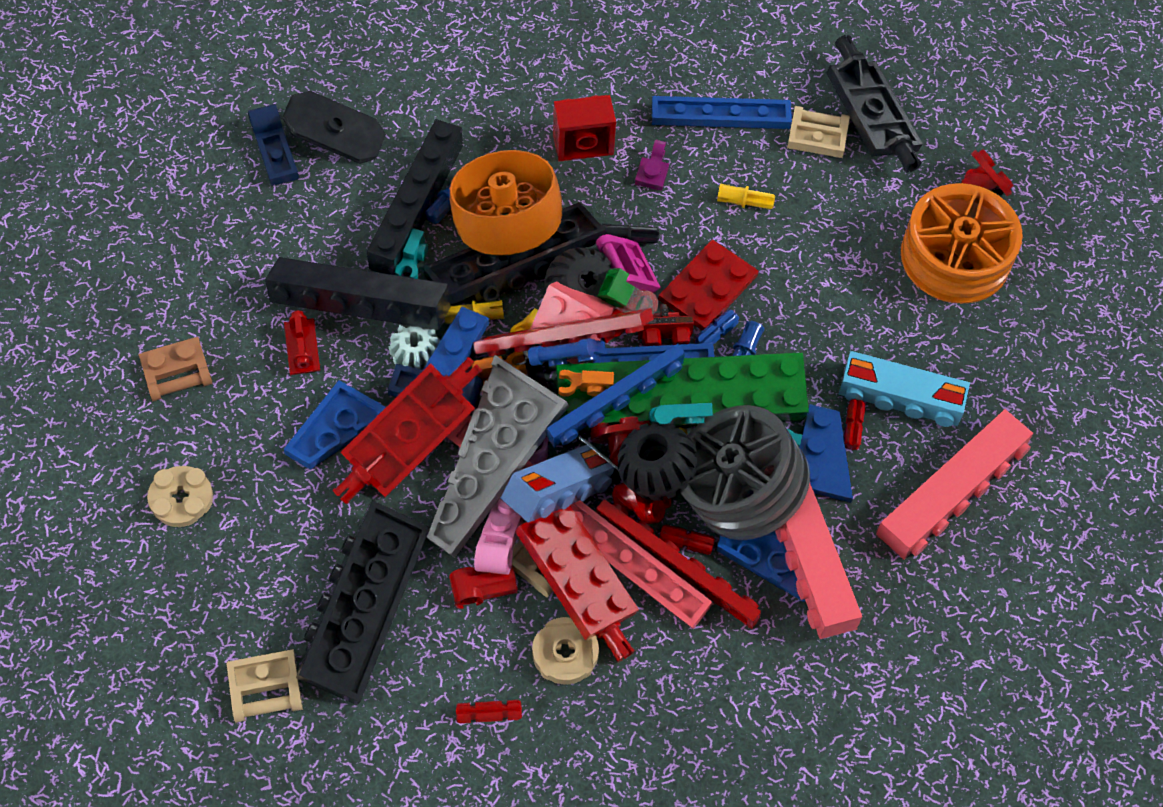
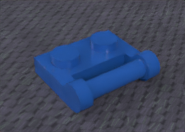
(584, 351)

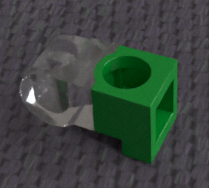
(624, 295)

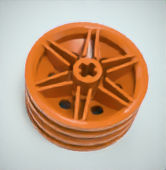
(959, 230)

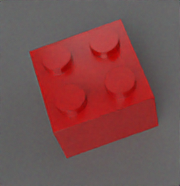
(584, 127)

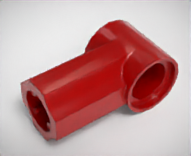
(476, 586)

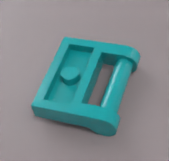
(686, 412)

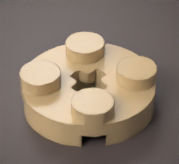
(191, 508)
(553, 665)

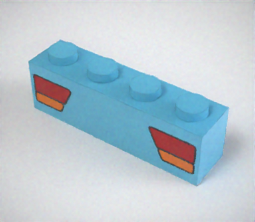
(904, 389)

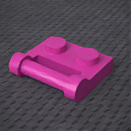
(630, 258)

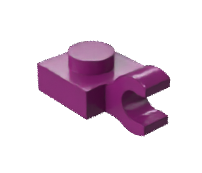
(653, 171)

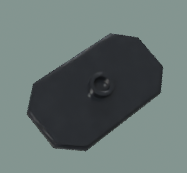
(334, 127)

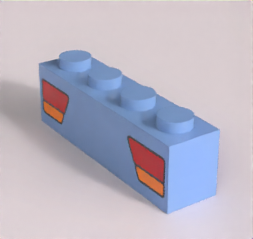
(557, 483)

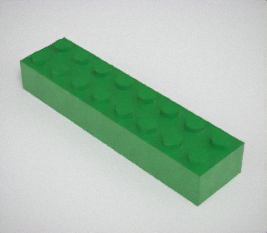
(726, 381)

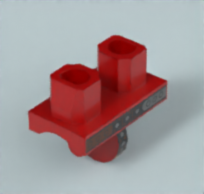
(667, 325)

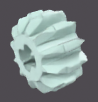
(401, 344)

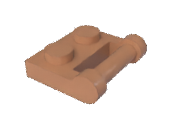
(172, 361)

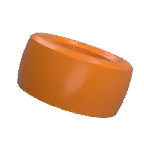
(500, 185)

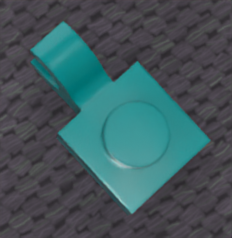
(413, 252)

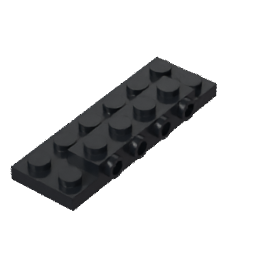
(489, 275)
(361, 602)

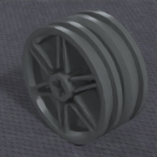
(746, 473)

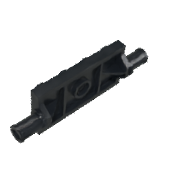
(873, 106)

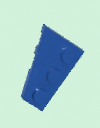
(332, 425)
(826, 453)
(763, 557)

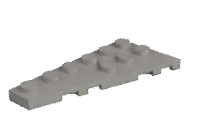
(497, 443)

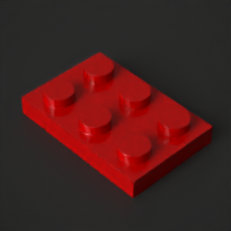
(708, 284)

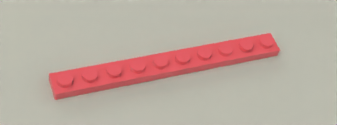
(631, 559)

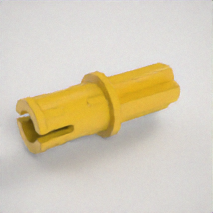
(743, 197)
(492, 310)

